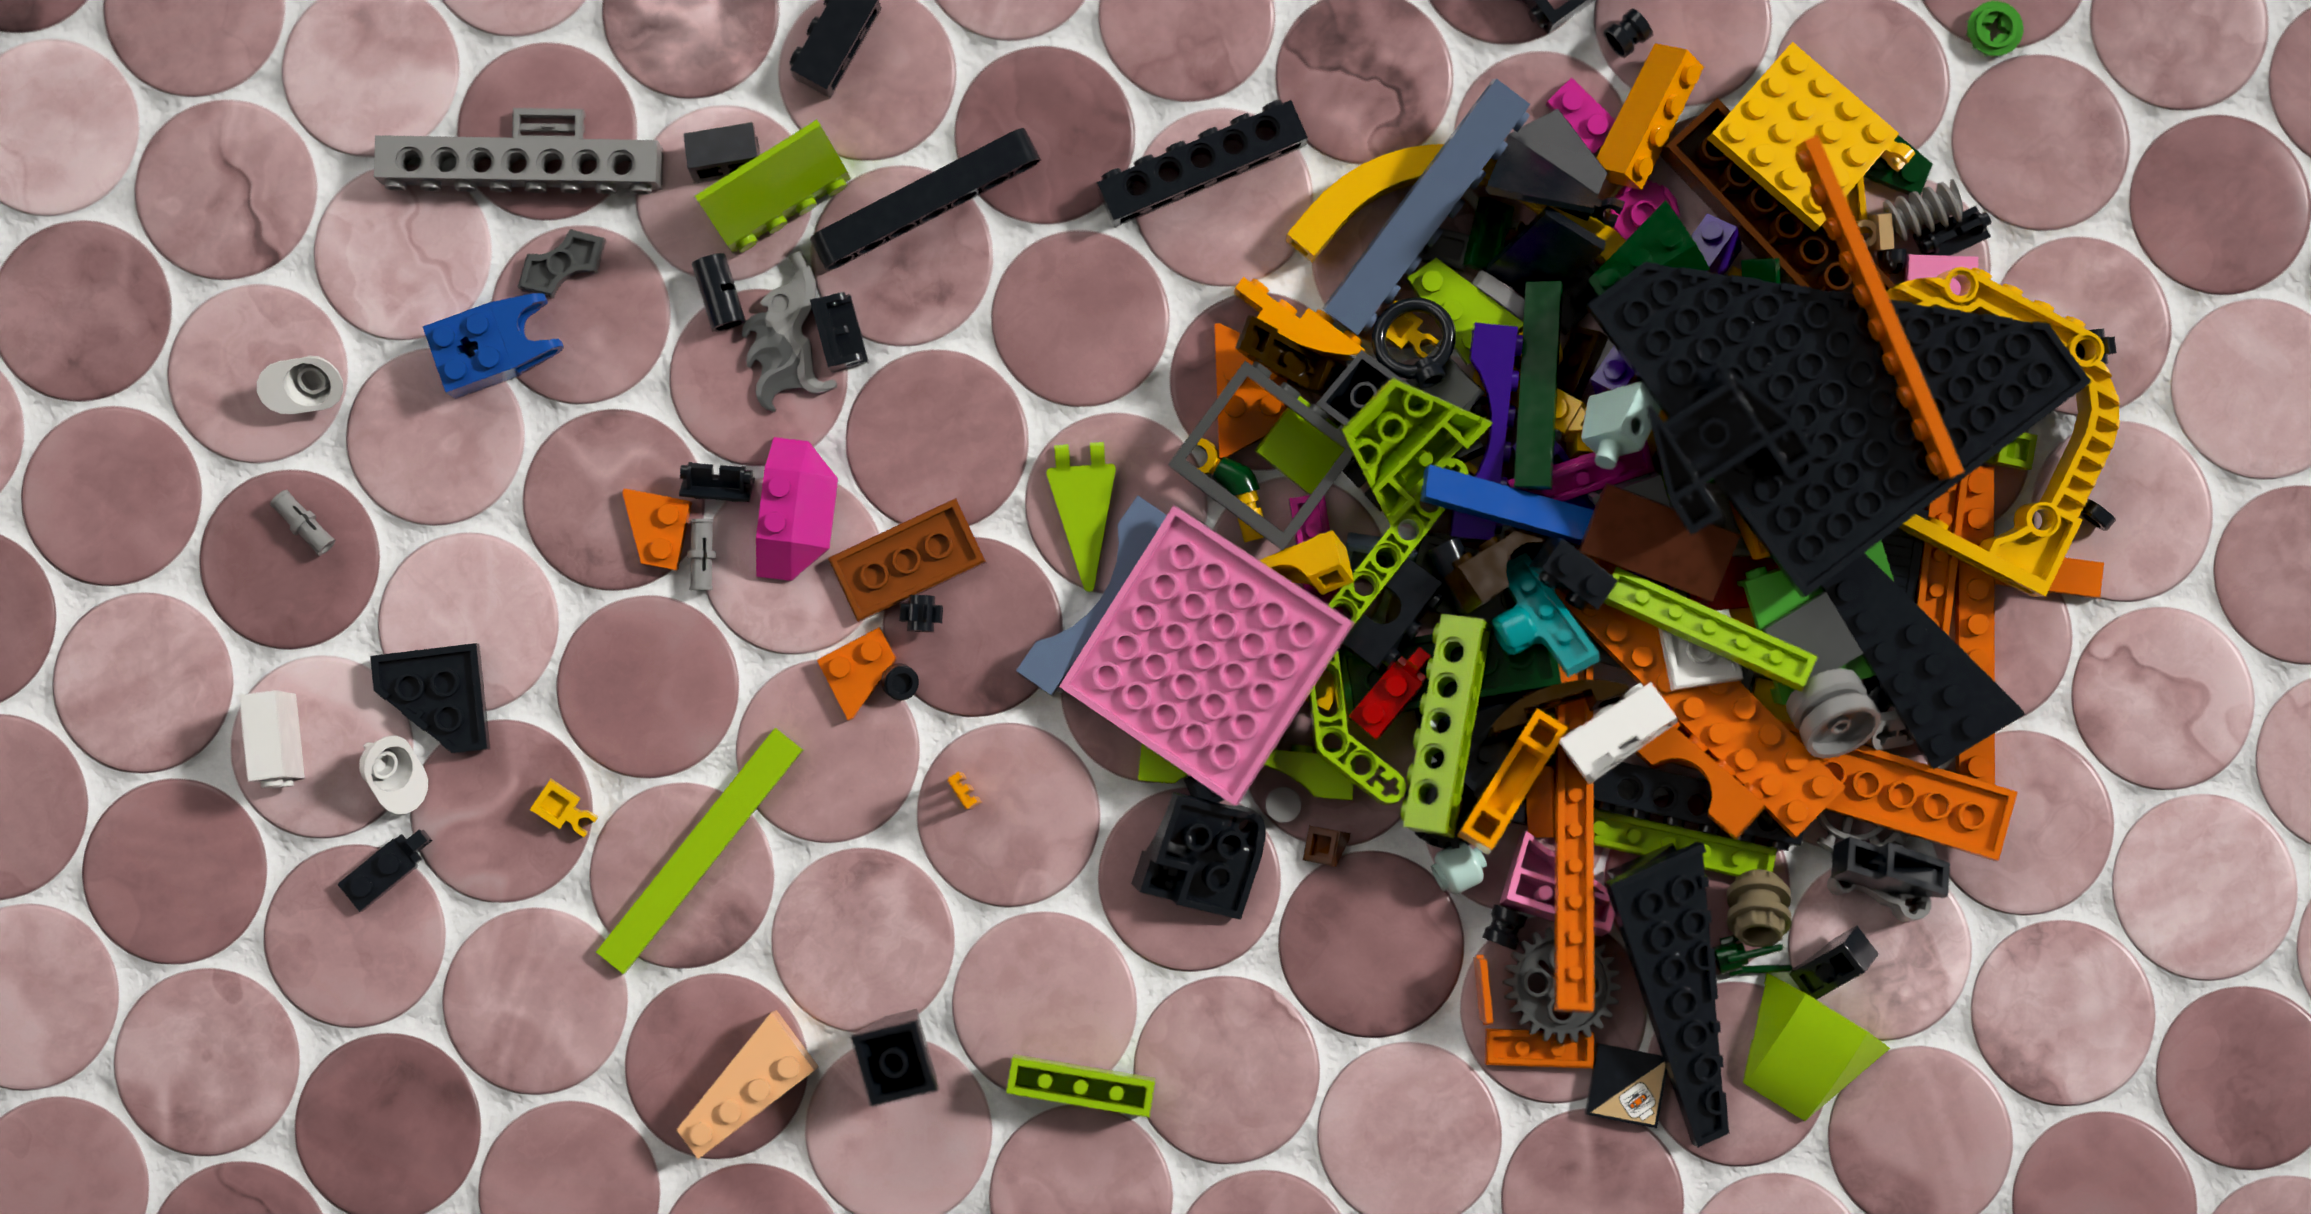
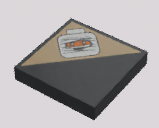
(1626, 1085)

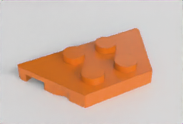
(1251, 409)

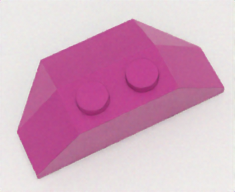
(794, 510)

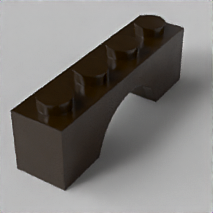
(1484, 575)

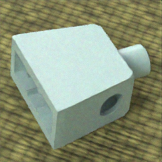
(1617, 422)

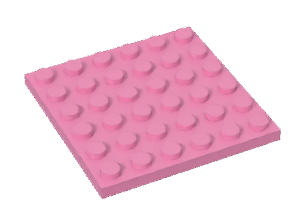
(1206, 655)

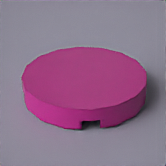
(1640, 206)

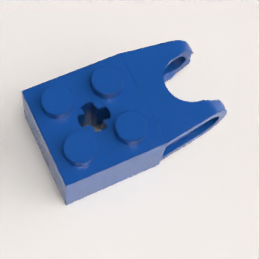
(500, 340)

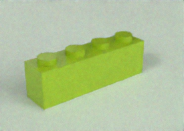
(1081, 1085)

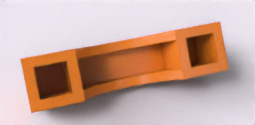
(1732, 804)

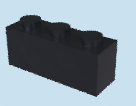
(833, 43)

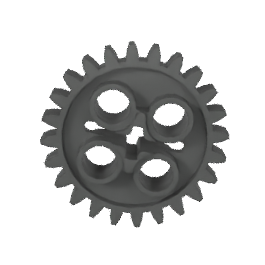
(1538, 1006)

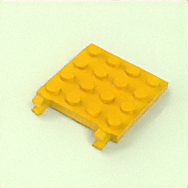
(1794, 104)

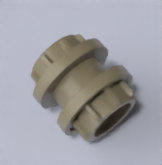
(1759, 908)

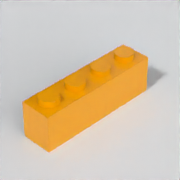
(1649, 115)

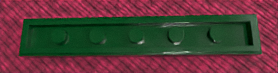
(1538, 385)

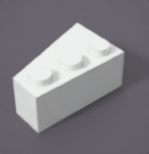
(1618, 732)

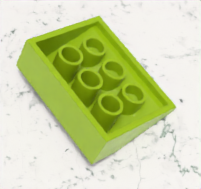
(774, 187)

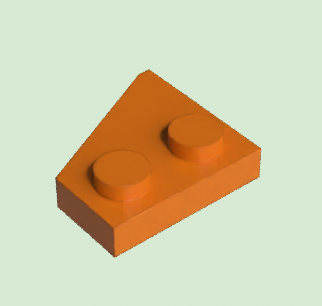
(657, 527)
(857, 669)

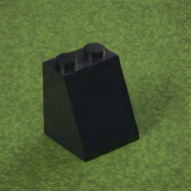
(895, 1058)

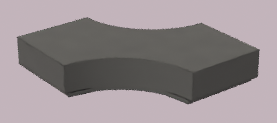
(575, 255)

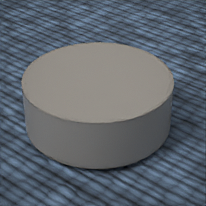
(1283, 804)

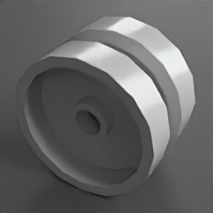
(1833, 713)

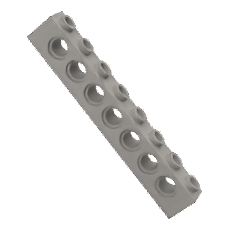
(395, 152)

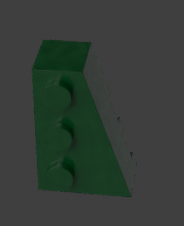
(1658, 240)

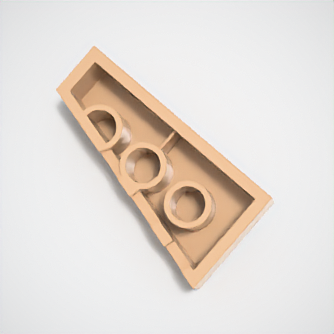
(753, 1080)

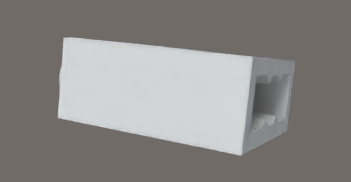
(272, 738)

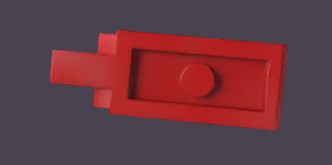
(1391, 694)

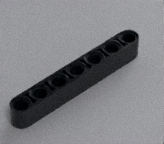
(925, 199)

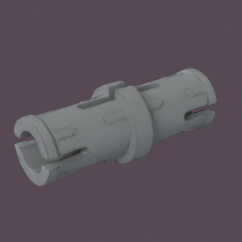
(302, 522)
(701, 554)

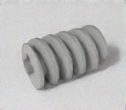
(1925, 209)

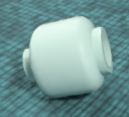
(1458, 868)

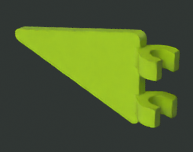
(1083, 505)

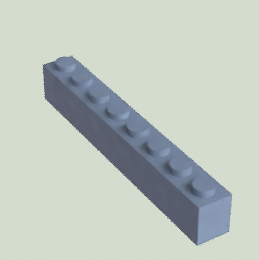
(1426, 207)

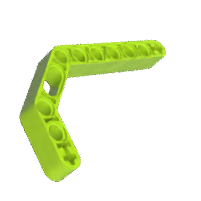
(1357, 605)

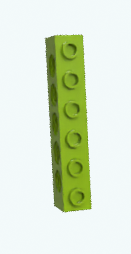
(1455, 743)

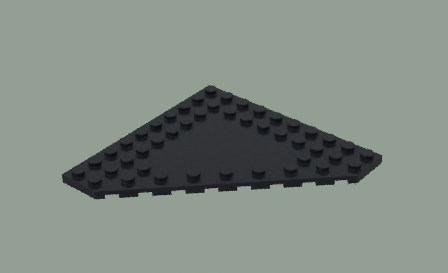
(1827, 373)

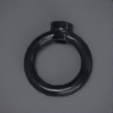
(1427, 370)

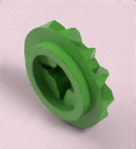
(2008, 22)

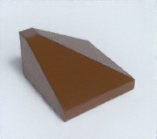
(1325, 845)

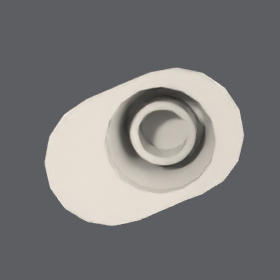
(300, 385)
(394, 774)

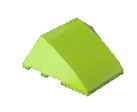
(1401, 436)
(1804, 1050)

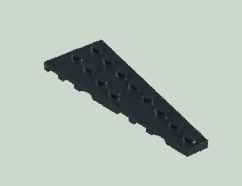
(1925, 675)
(1670, 950)

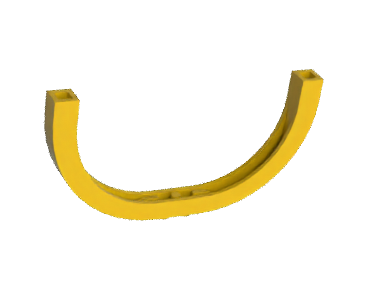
(1389, 174)

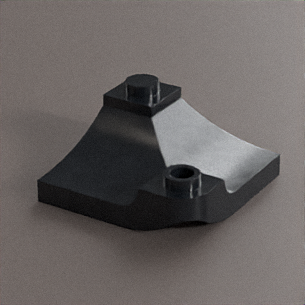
(1203, 856)

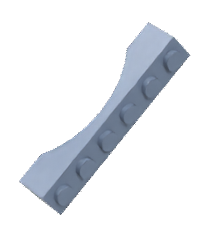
(1054, 656)

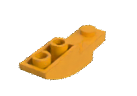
(1311, 331)

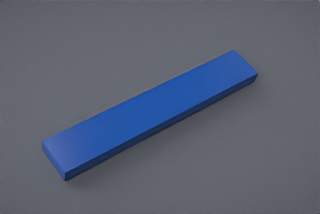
(1504, 504)

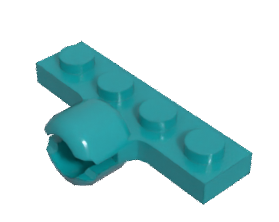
(1541, 619)

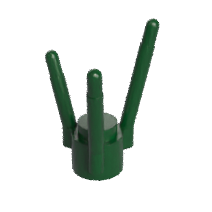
(1732, 957)

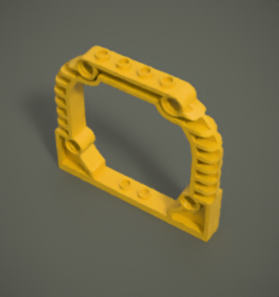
(2028, 555)

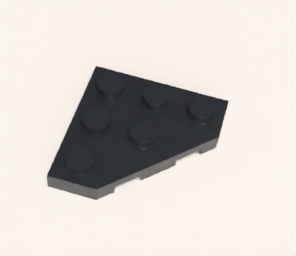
(438, 693)

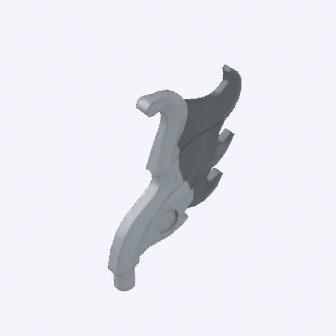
(780, 341)

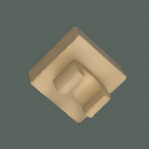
(1880, 231)

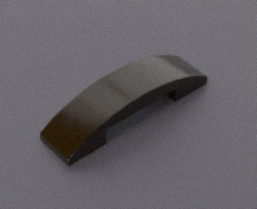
(1287, 358)
(1596, 693)

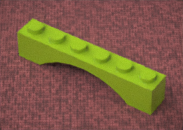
(1299, 764)

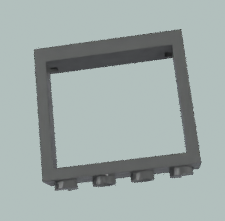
(1289, 397)

